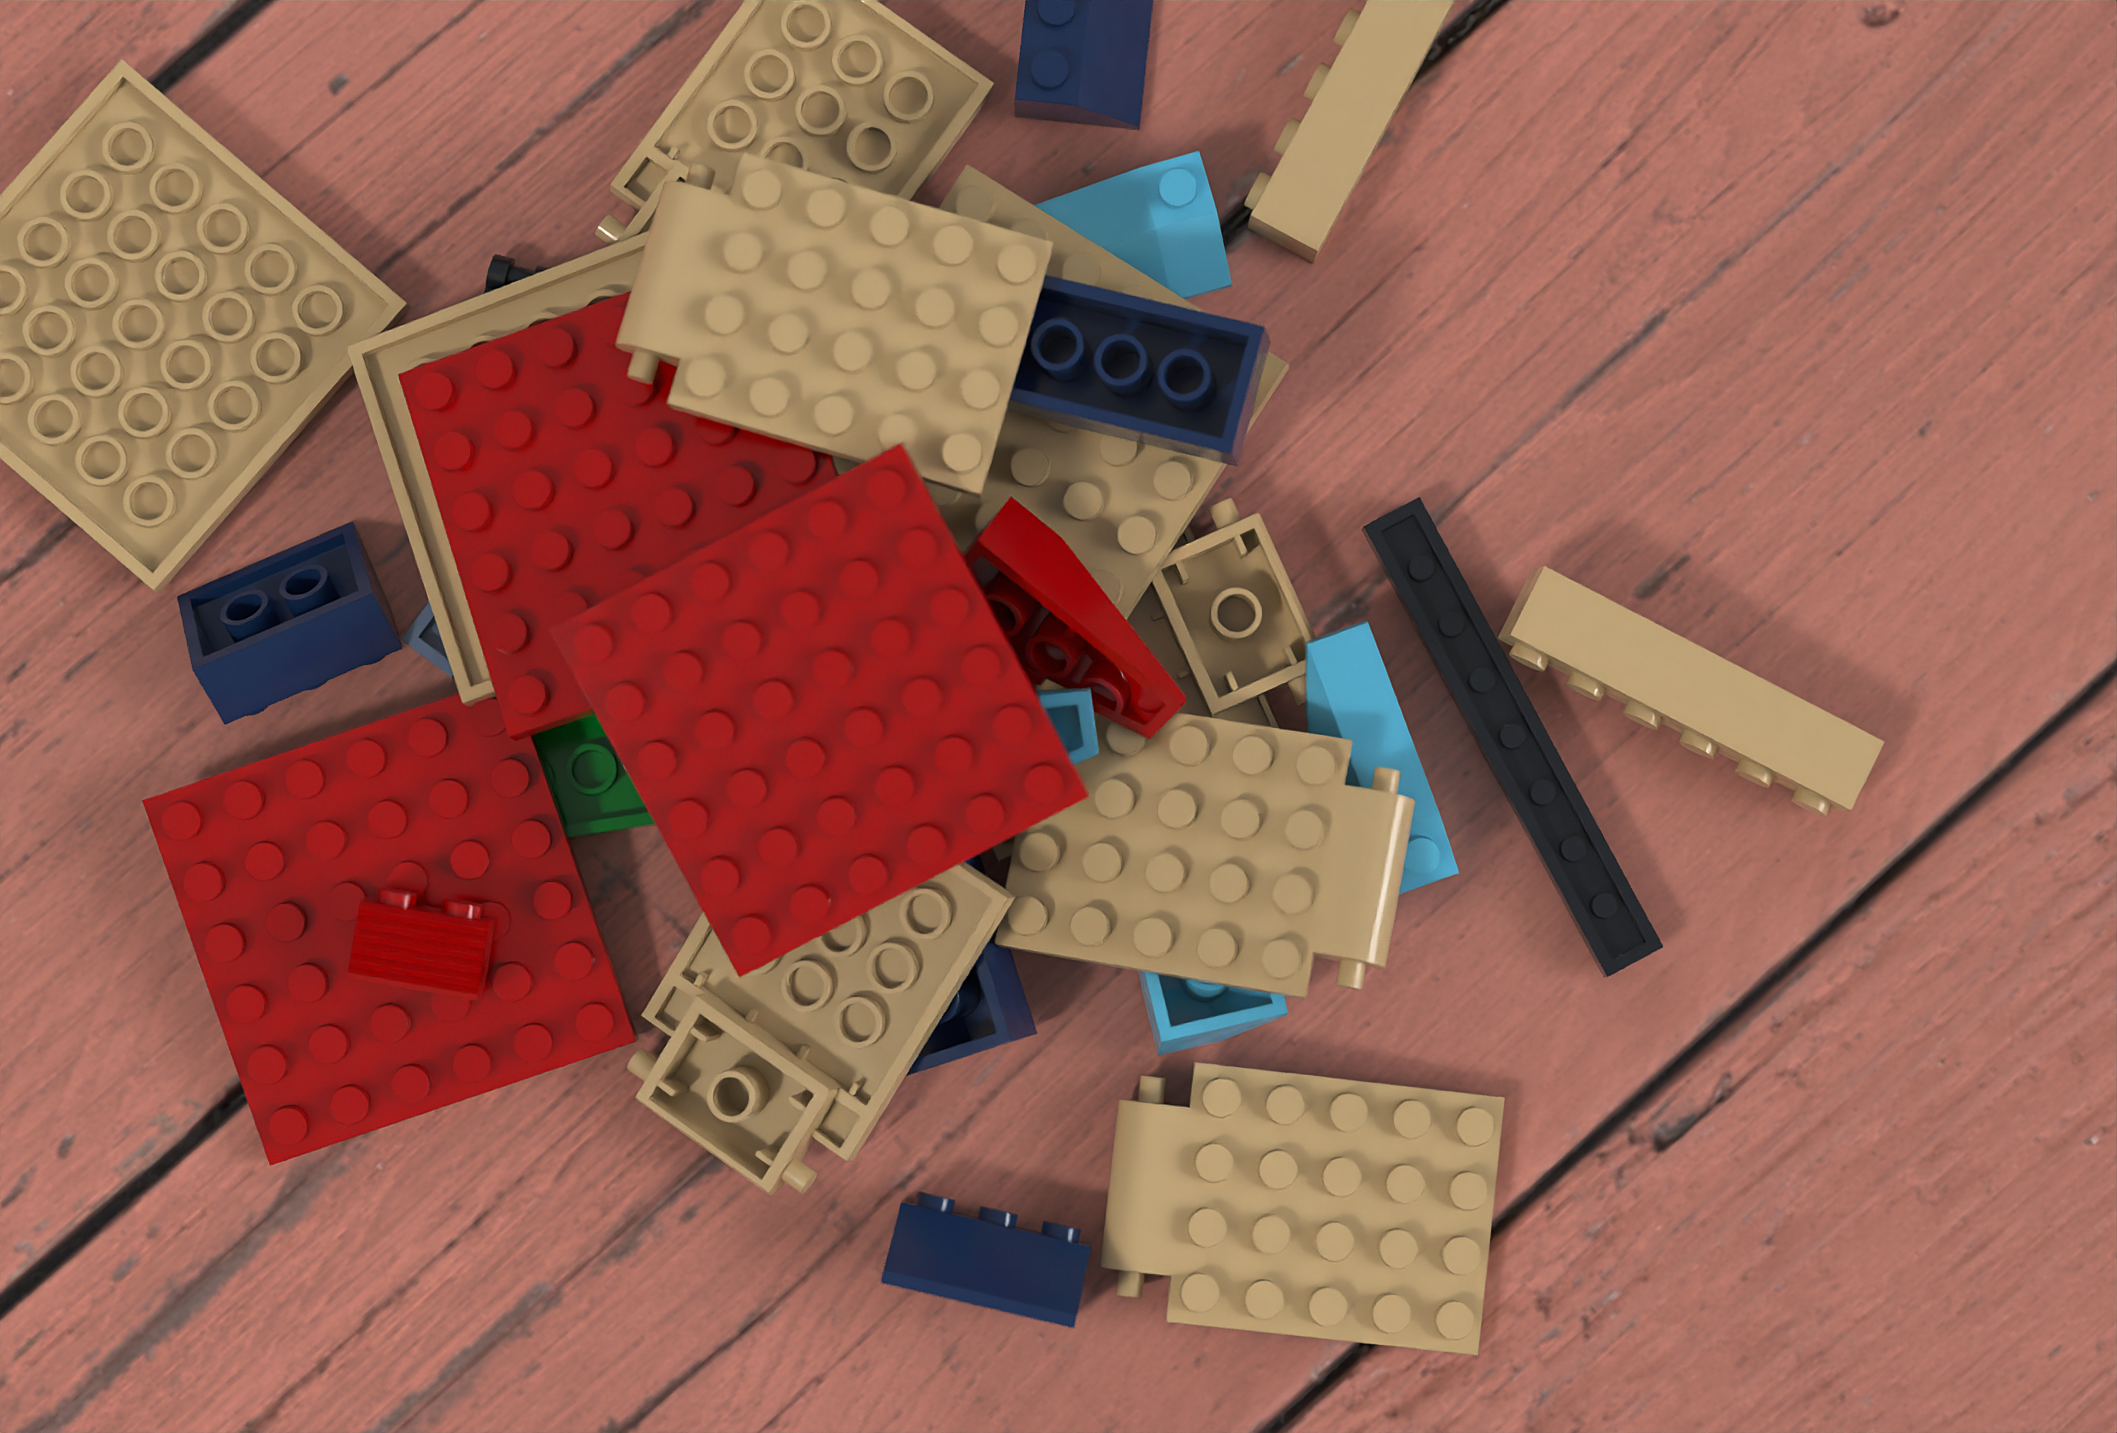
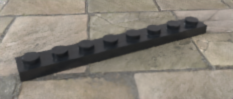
(1512, 737)

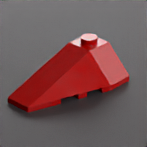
(1066, 622)

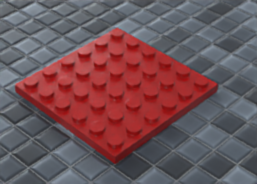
(575, 486)
(820, 710)
(271, 899)

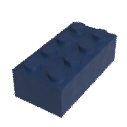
(1140, 370)

